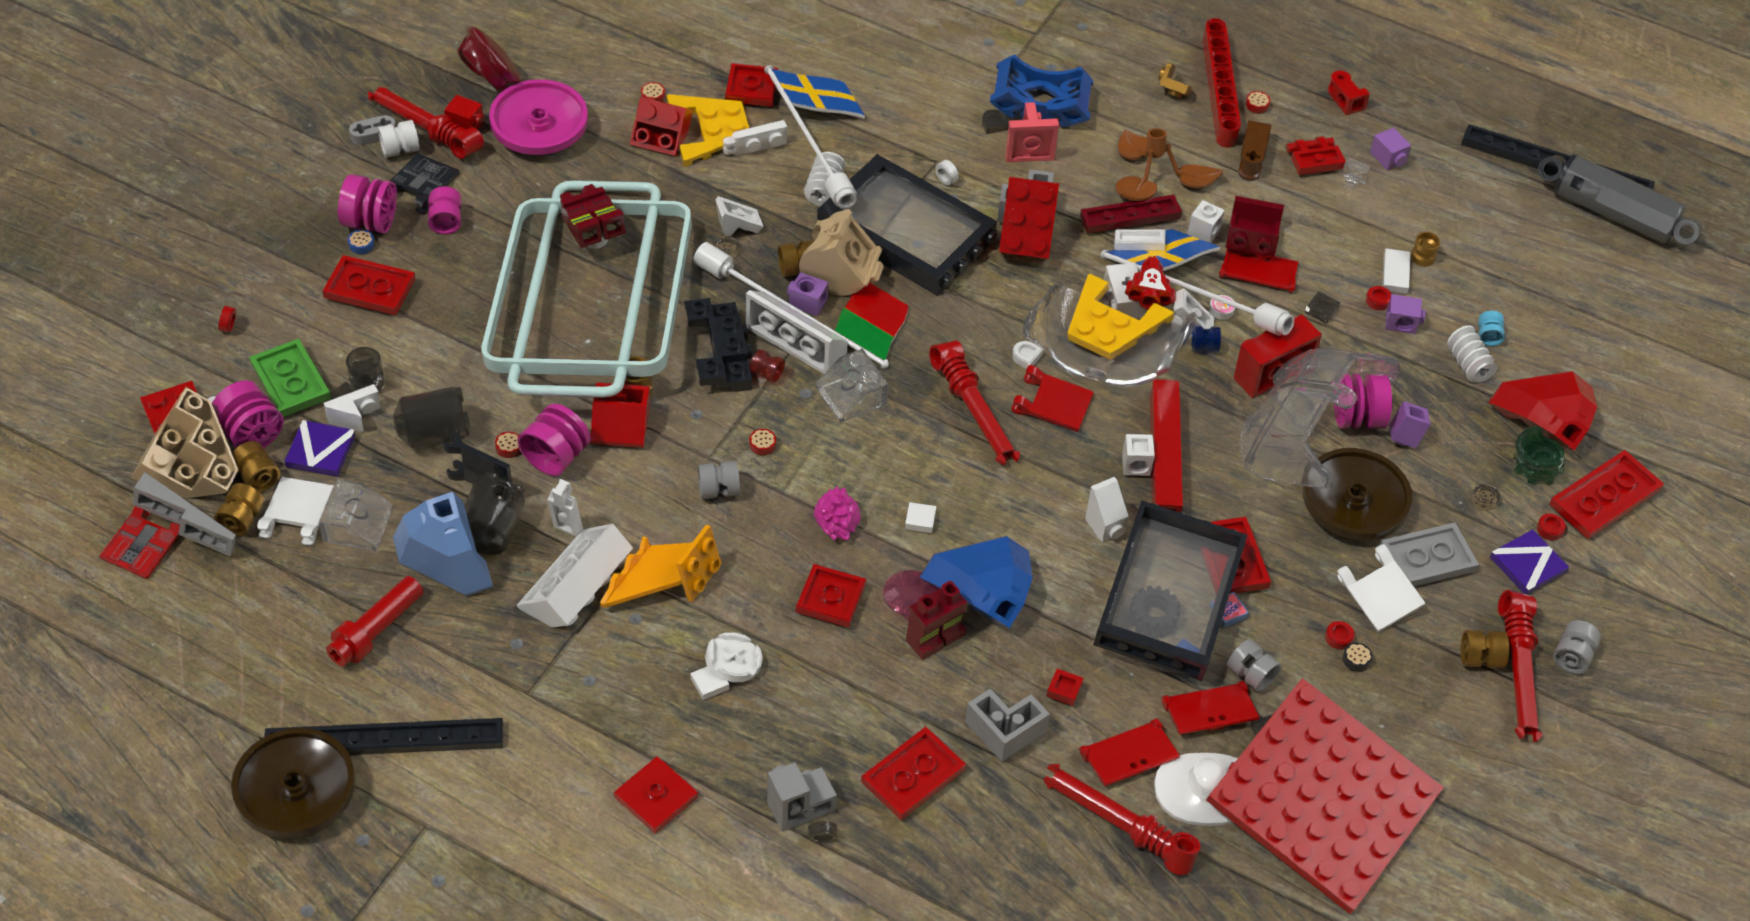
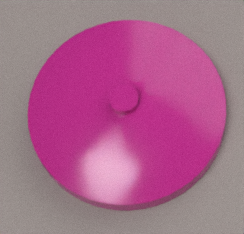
(538, 117)

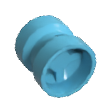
(1491, 328)

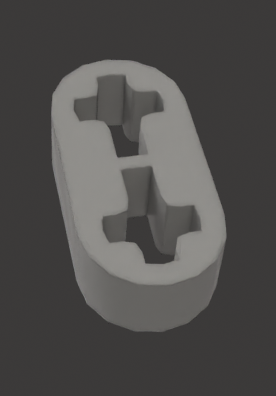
(369, 129)

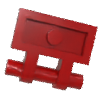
(1315, 155)

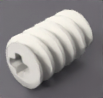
(815, 186)
(1471, 354)

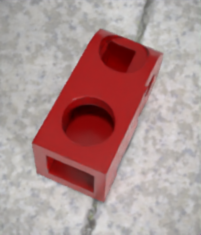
(1347, 94)

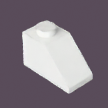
(1107, 510)

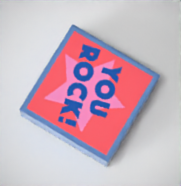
(1234, 611)

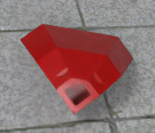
(1555, 402)

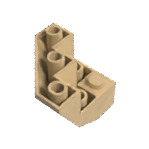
(190, 450)

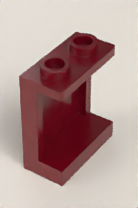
(1254, 226)

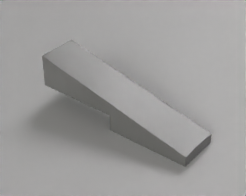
(193, 523)

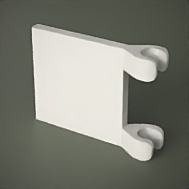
(296, 504)
(1385, 593)

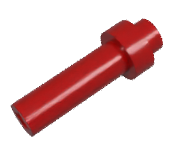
(353, 639)

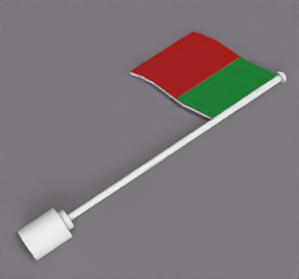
(867, 320)

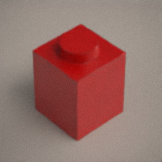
(465, 112)

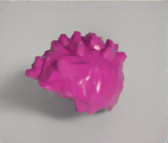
(837, 513)

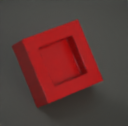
(1064, 687)

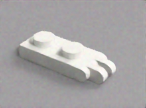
(756, 138)

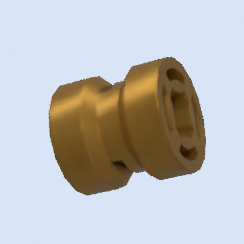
(1425, 249)

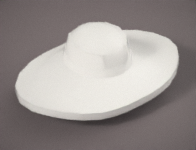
(1187, 782)

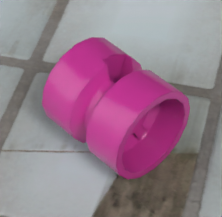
(444, 210)

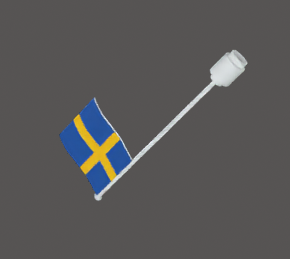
(825, 96)
(1183, 248)

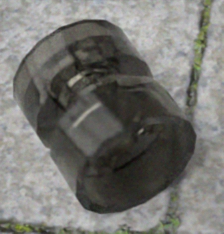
(365, 368)

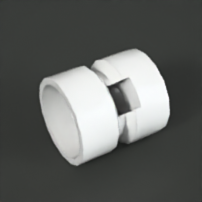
(398, 138)

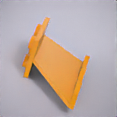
(665, 567)

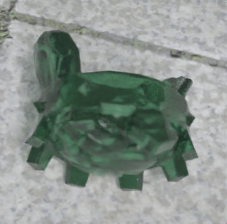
(1538, 456)

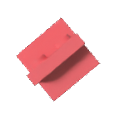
(1032, 137)

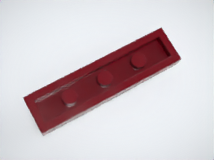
(1130, 214)

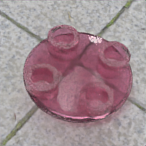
(904, 590)

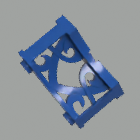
(1018, 78)

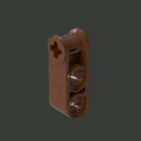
(1254, 149)

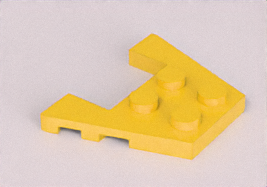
(716, 121)
(1107, 329)

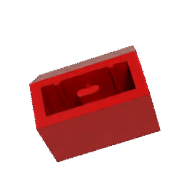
(660, 126)
(622, 417)

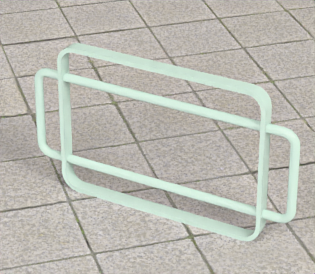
(620, 368)

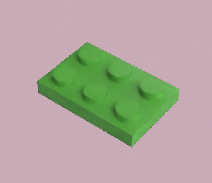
(290, 377)

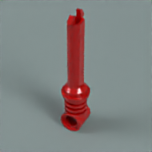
(440, 127)
(963, 383)
(1518, 616)
(1177, 850)

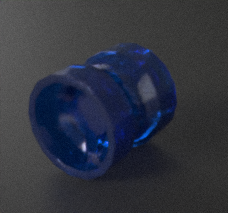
(1206, 338)

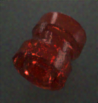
(767, 365)

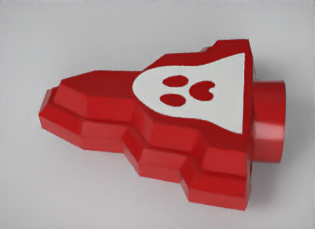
(1150, 285)

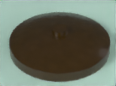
(1367, 496)
(293, 783)

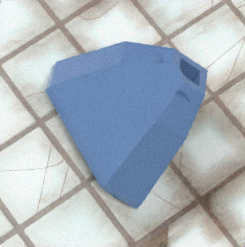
(440, 545)

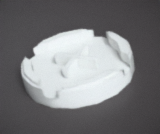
(733, 657)

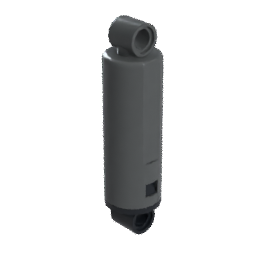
(1620, 199)

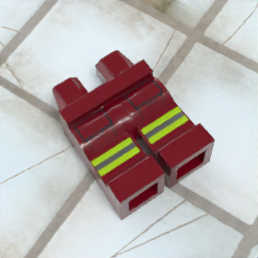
(591, 213)
(936, 620)

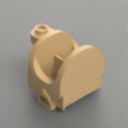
(842, 255)

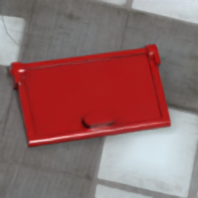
(1260, 269)
(1207, 707)
(1123, 753)

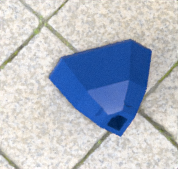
(989, 574)

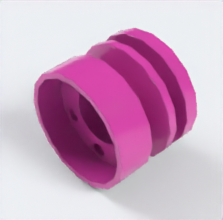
(367, 203)
(1372, 402)
(247, 414)
(554, 439)

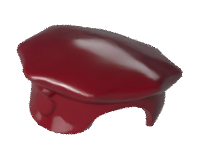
(488, 60)

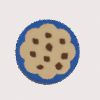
(361, 241)

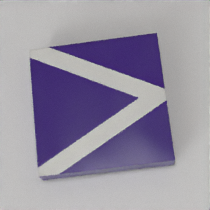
(320, 448)
(1529, 562)

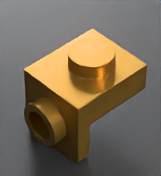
(1175, 88)

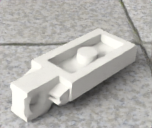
(564, 509)

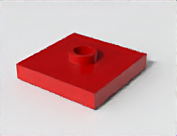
(750, 85)
(831, 595)
(656, 794)

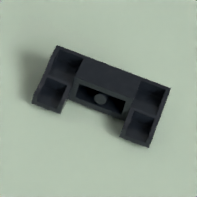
(727, 336)

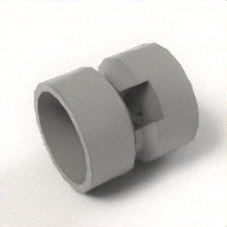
(718, 480)
(1577, 647)
(1257, 668)

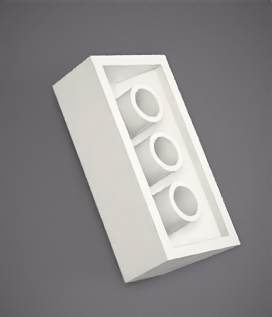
(793, 331)
(576, 576)

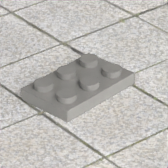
(1432, 554)

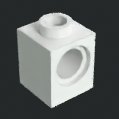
(1206, 221)
(1138, 454)

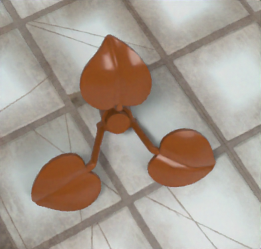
(1154, 146)

